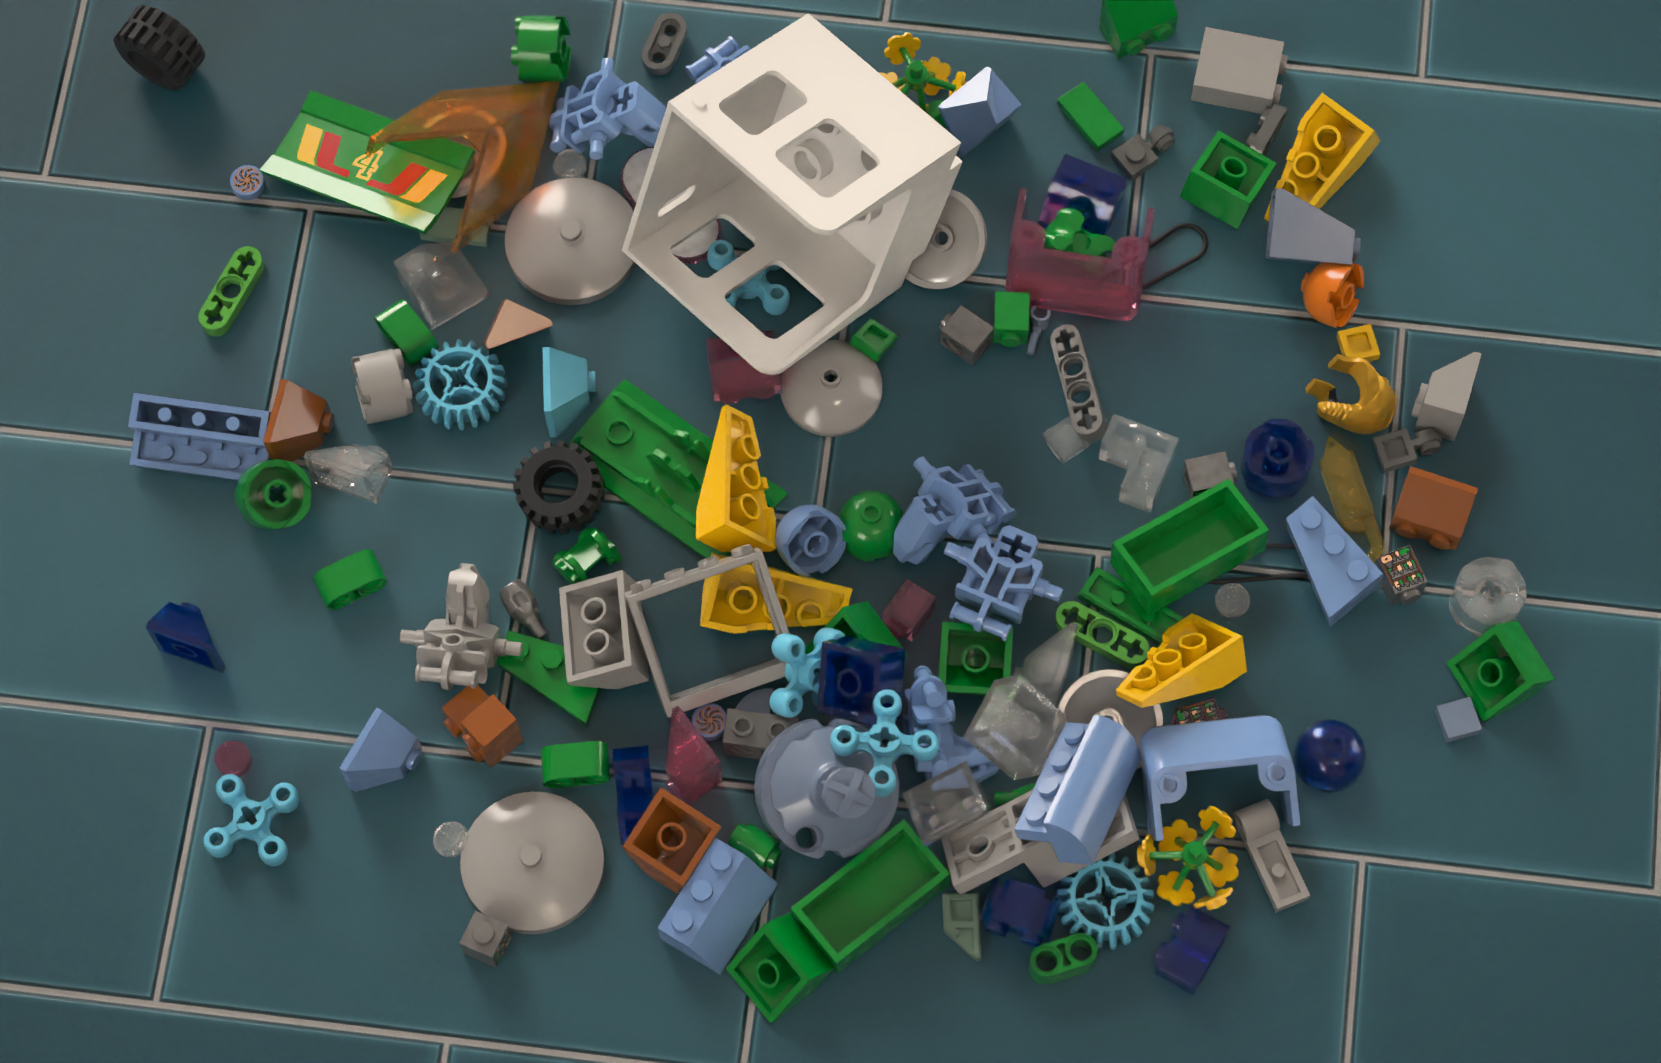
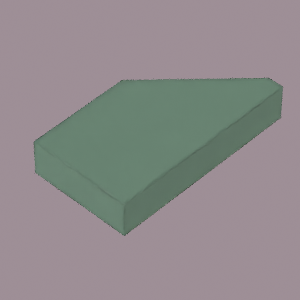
(962, 921)

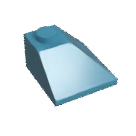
(565, 388)

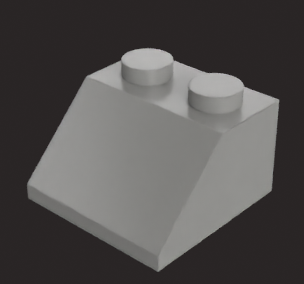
(1445, 398)

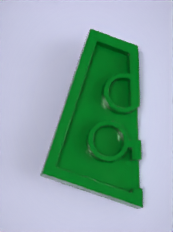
(544, 670)

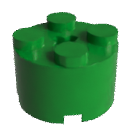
(541, 48)
(293, 494)

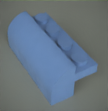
(196, 436)
(1080, 789)

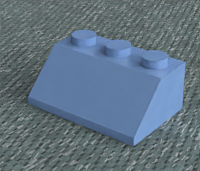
(717, 906)

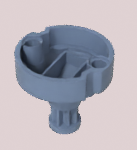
(812, 787)

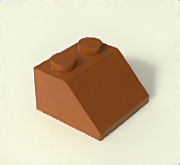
(1433, 509)
(670, 840)

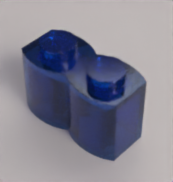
(1191, 949)

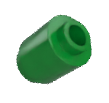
(756, 845)

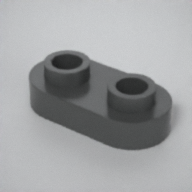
(663, 46)
(1271, 123)

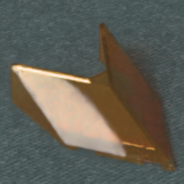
(503, 127)

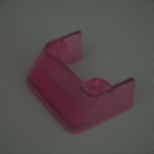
(1074, 280)

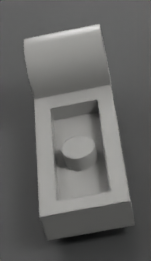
(1270, 855)

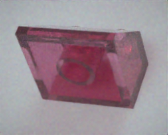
(734, 377)

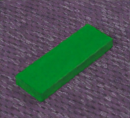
(1117, 601)

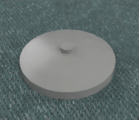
(569, 241)
(533, 862)

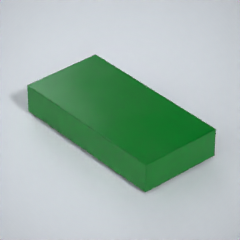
(1090, 116)

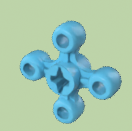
(774, 297)
(800, 670)
(884, 729)
(261, 811)

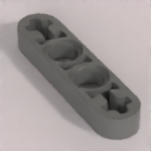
(1081, 382)

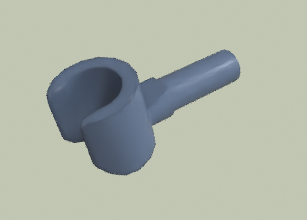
(1037, 325)

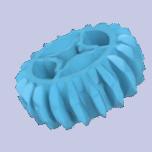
(471, 363)
(1120, 898)

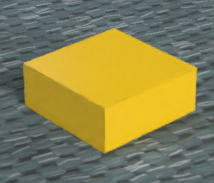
(1359, 343)

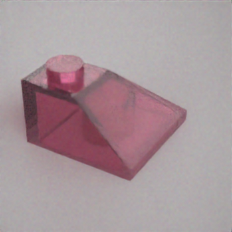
(690, 762)

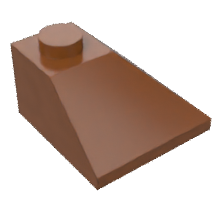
(296, 422)

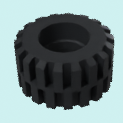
(159, 47)
(547, 463)

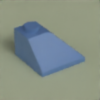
(380, 753)

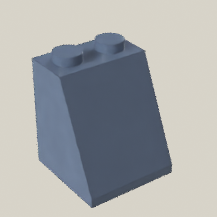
(1306, 233)

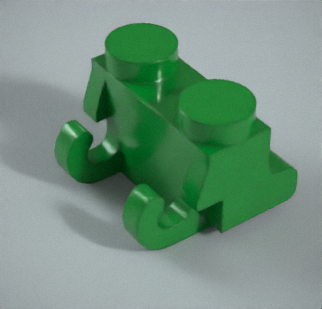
(590, 549)

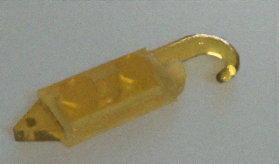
(1350, 495)

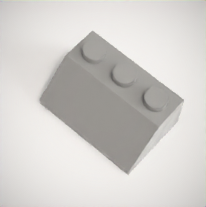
(601, 634)

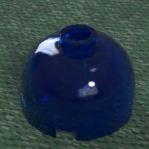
(1329, 755)

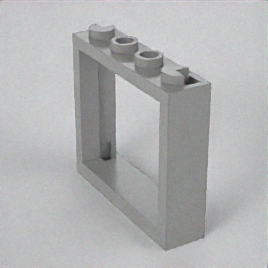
(728, 684)

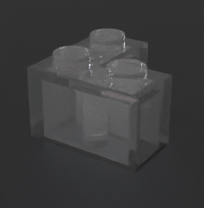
(1144, 454)

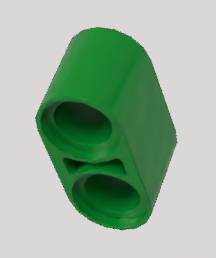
(406, 332)
(350, 579)
(575, 764)
(1065, 963)

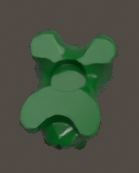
(1068, 235)

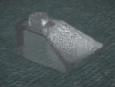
(440, 281)
(351, 470)
(1049, 663)

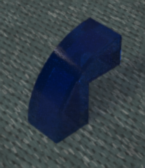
(633, 786)

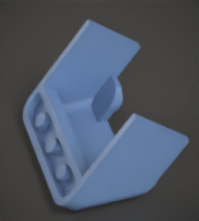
(1214, 744)

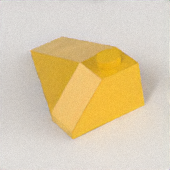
(1325, 152)
(732, 496)
(736, 604)
(1189, 661)

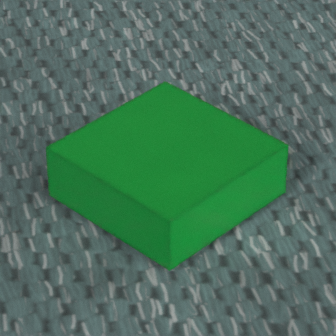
(873, 340)

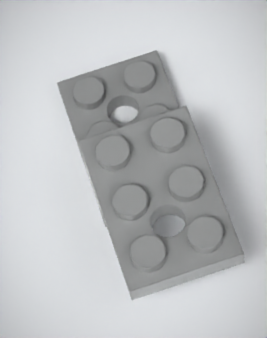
(1006, 851)

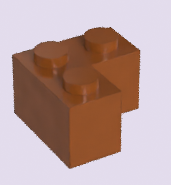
(483, 724)

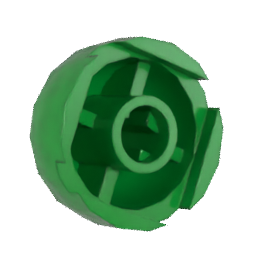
(870, 524)

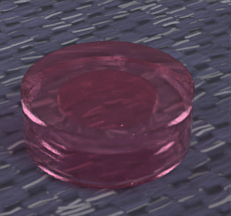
(233, 758)

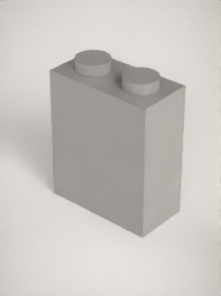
(1238, 71)

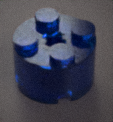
(1273, 477)
(1019, 911)

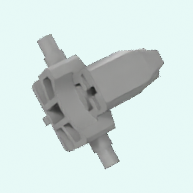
(464, 642)

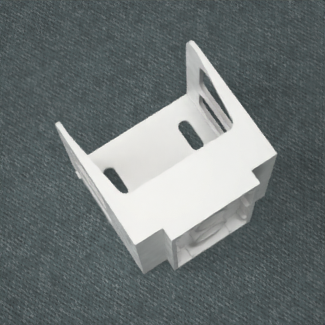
(813, 167)

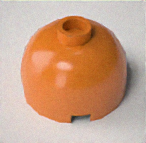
(1331, 292)

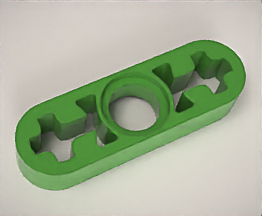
(229, 276)
(1129, 638)

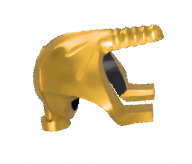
(1376, 401)

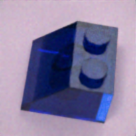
(1086, 189)

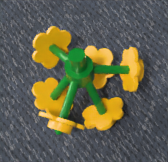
(919, 74)
(1179, 845)

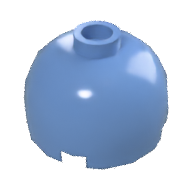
(810, 539)

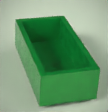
(1188, 546)
(871, 895)

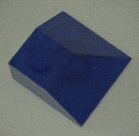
(185, 634)

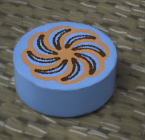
(247, 182)
(709, 721)

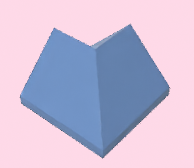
(978, 109)

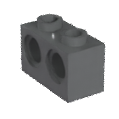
(750, 732)

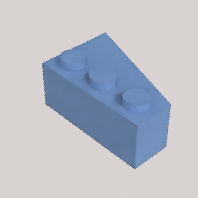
(1332, 560)

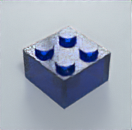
(854, 674)

